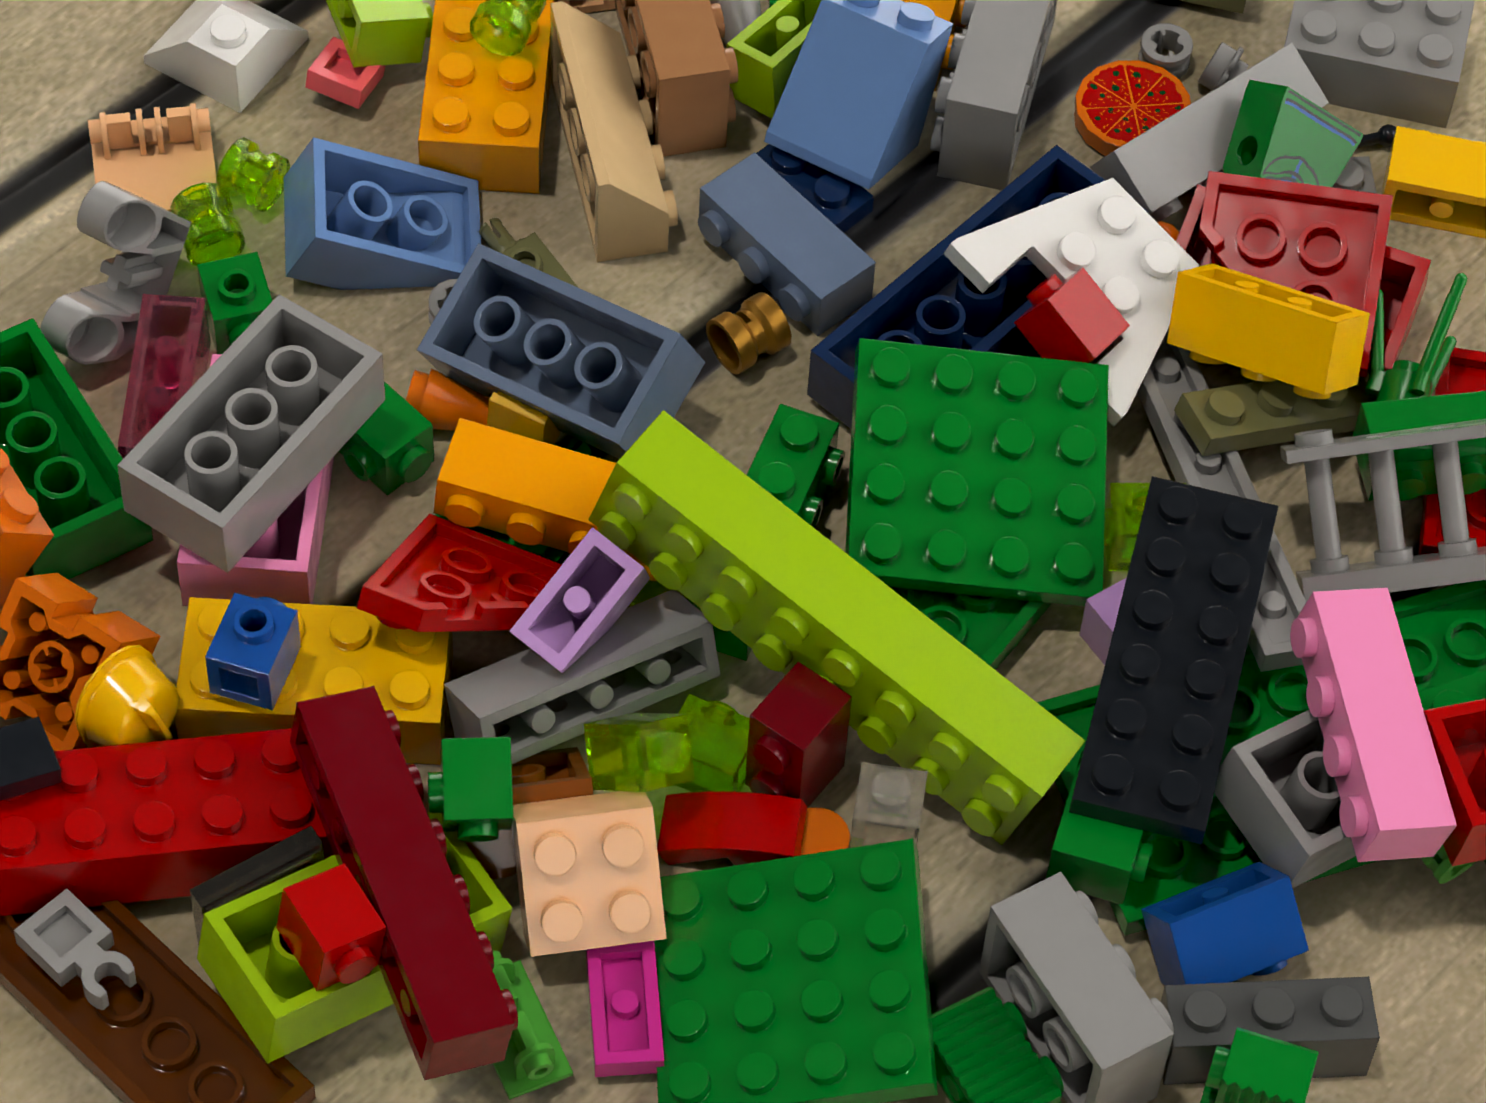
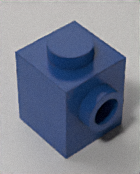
(253, 650)

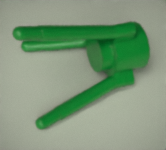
(1407, 377)

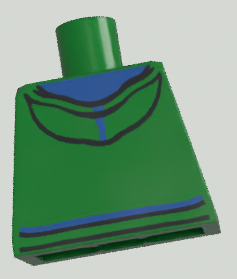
(1288, 138)

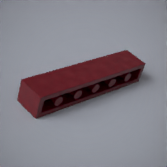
(381, 831)

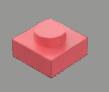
(336, 78)

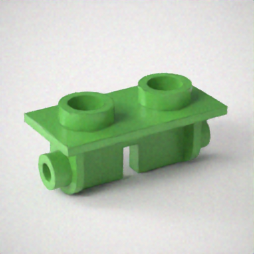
(533, 1052)

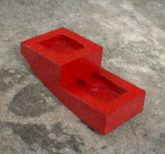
(730, 826)

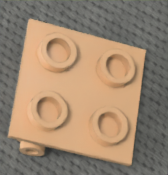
(154, 154)

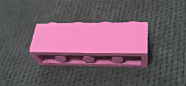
(1372, 725)

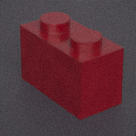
(798, 736)

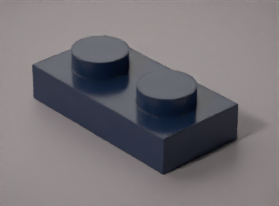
(832, 195)

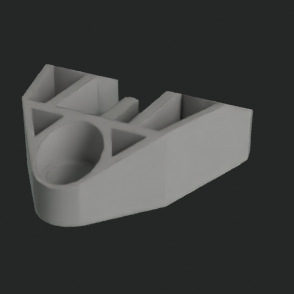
(104, 317)

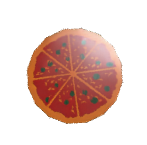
(1125, 101)

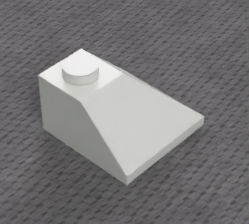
(226, 49)

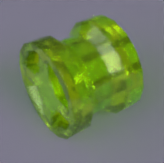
(253, 174)

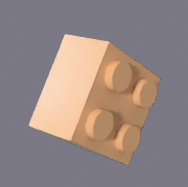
(588, 872)

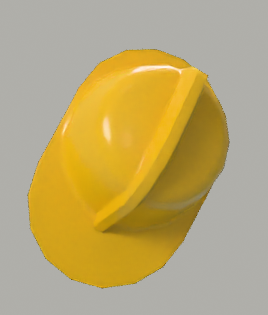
(126, 701)

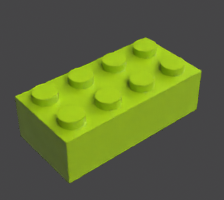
(269, 987)

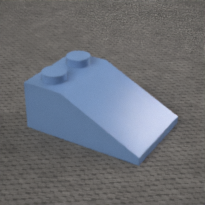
(376, 220)

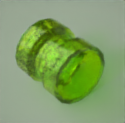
(505, 24)
(212, 228)

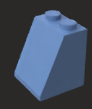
(861, 87)

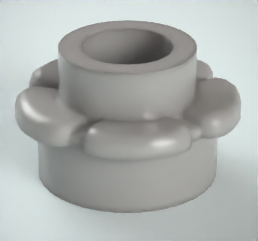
(1223, 67)

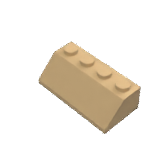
(609, 137)

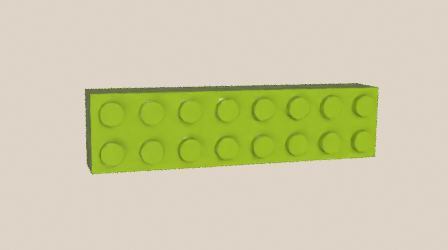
(810, 603)

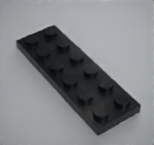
(1175, 661)

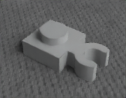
(73, 942)

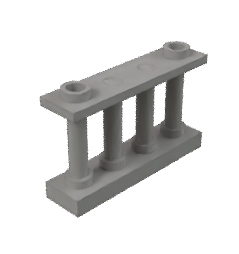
(1394, 563)

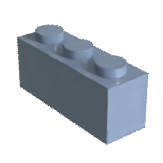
(785, 244)

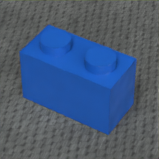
(1226, 928)

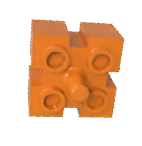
(55, 649)

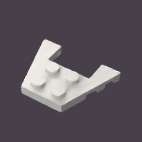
(1117, 247)

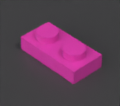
(625, 1009)

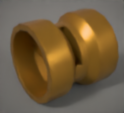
(750, 332)

